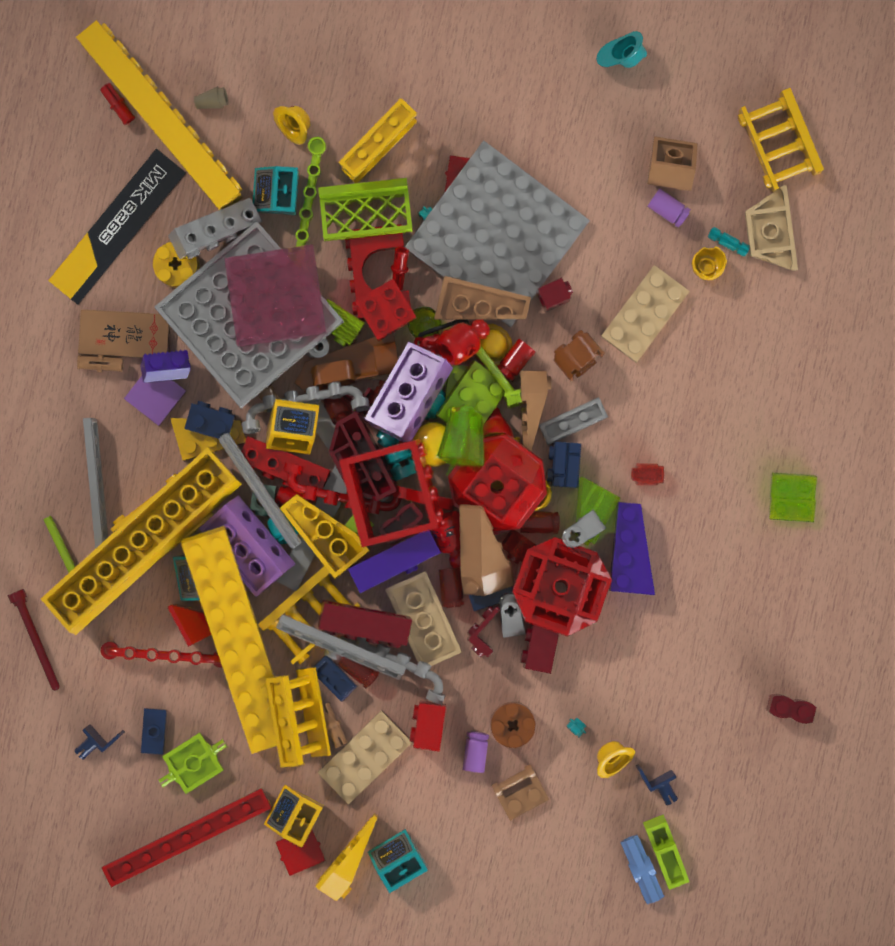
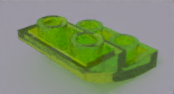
(792, 497)

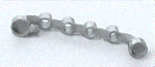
(313, 395)
(421, 670)

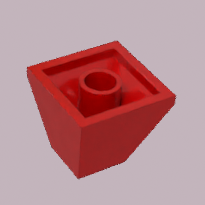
(191, 623)

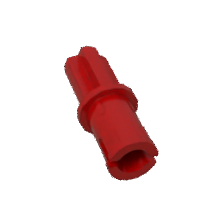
(117, 103)
(400, 266)

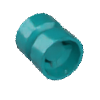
(397, 471)

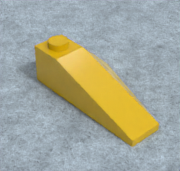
(328, 538)
(340, 874)

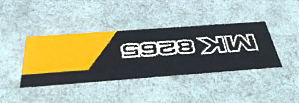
(117, 226)

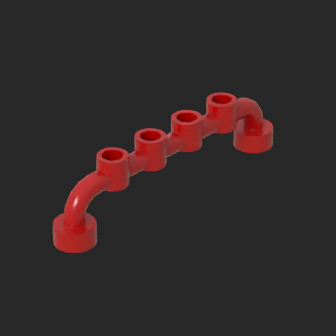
(332, 497)
(111, 650)

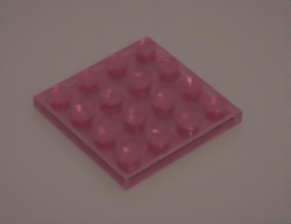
(275, 295)

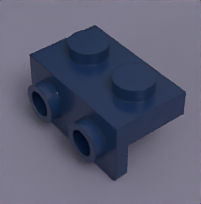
(209, 421)

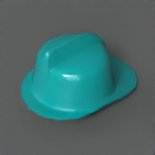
(624, 51)

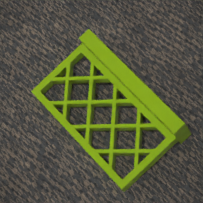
(365, 192)

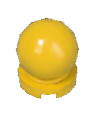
(431, 435)

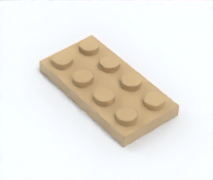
(645, 313)
(430, 629)
(364, 757)

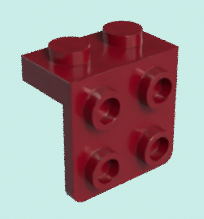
(479, 645)

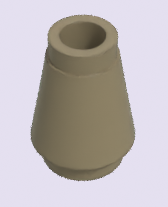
(211, 99)

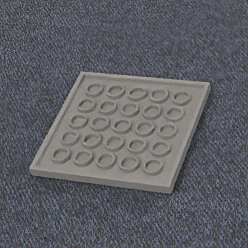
(497, 227)
(204, 321)

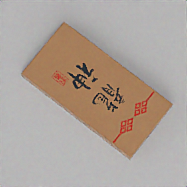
(122, 333)

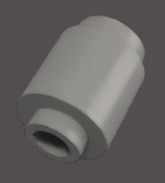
(323, 348)

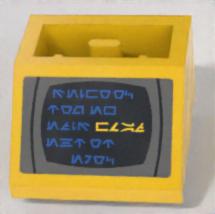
(292, 426)
(293, 815)

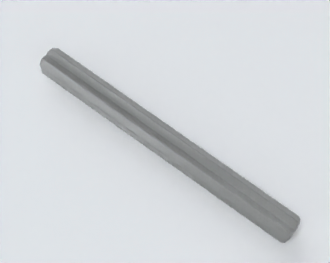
(259, 490)

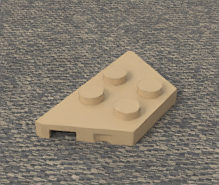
(772, 231)

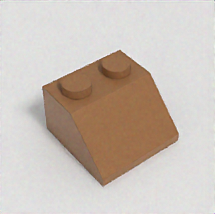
(672, 163)

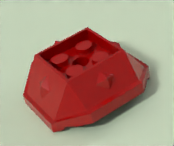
(518, 471)
(575, 567)

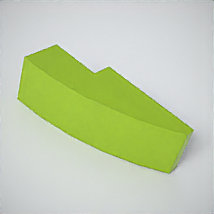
(666, 852)

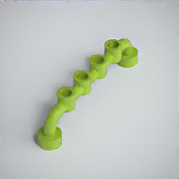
(316, 147)

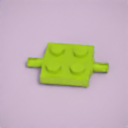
(193, 763)

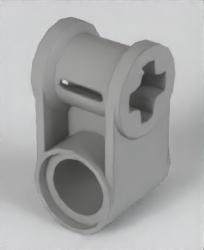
(586, 528)
(511, 618)

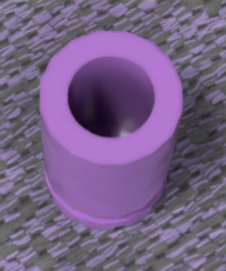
(669, 208)
(475, 751)

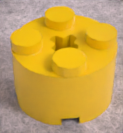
(162, 262)

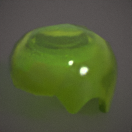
(424, 321)

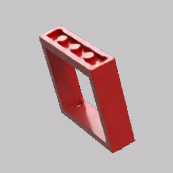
(358, 503)

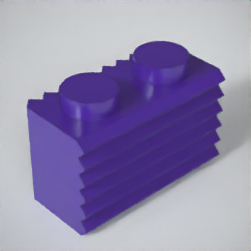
(165, 366)

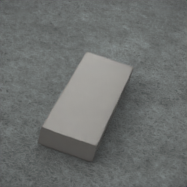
(573, 421)

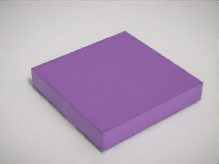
(155, 398)

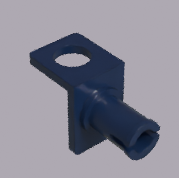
(94, 741)
(662, 784)

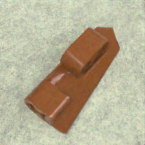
(350, 364)

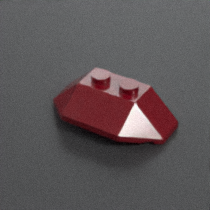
(352, 439)

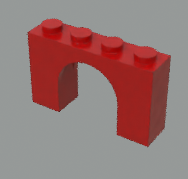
(361, 250)

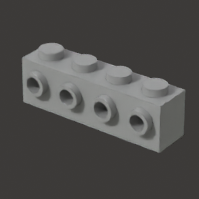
(213, 229)

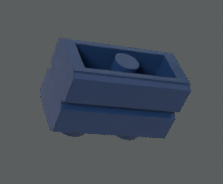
(565, 464)

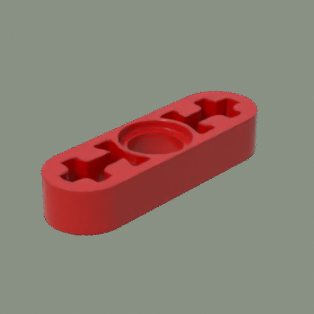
(417, 496)

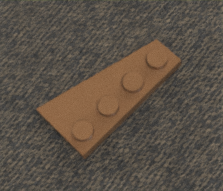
(474, 301)

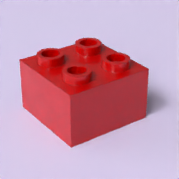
(385, 310)
(429, 725)

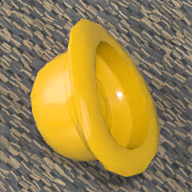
(292, 122)
(496, 344)
(613, 758)

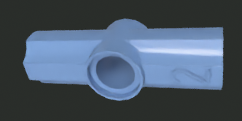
(642, 869)

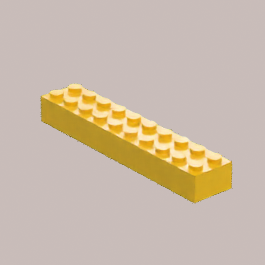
(155, 111)
(140, 541)
(233, 631)

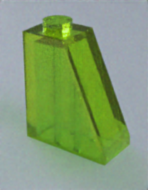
(463, 438)
(591, 497)

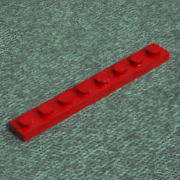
(186, 837)

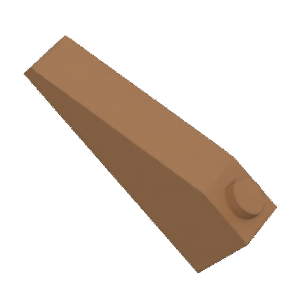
(534, 390)
(482, 560)

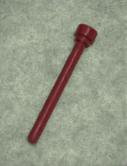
(18, 599)

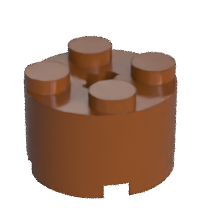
(577, 355)
(515, 737)

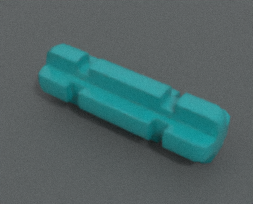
(728, 241)

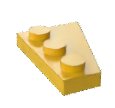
(194, 443)

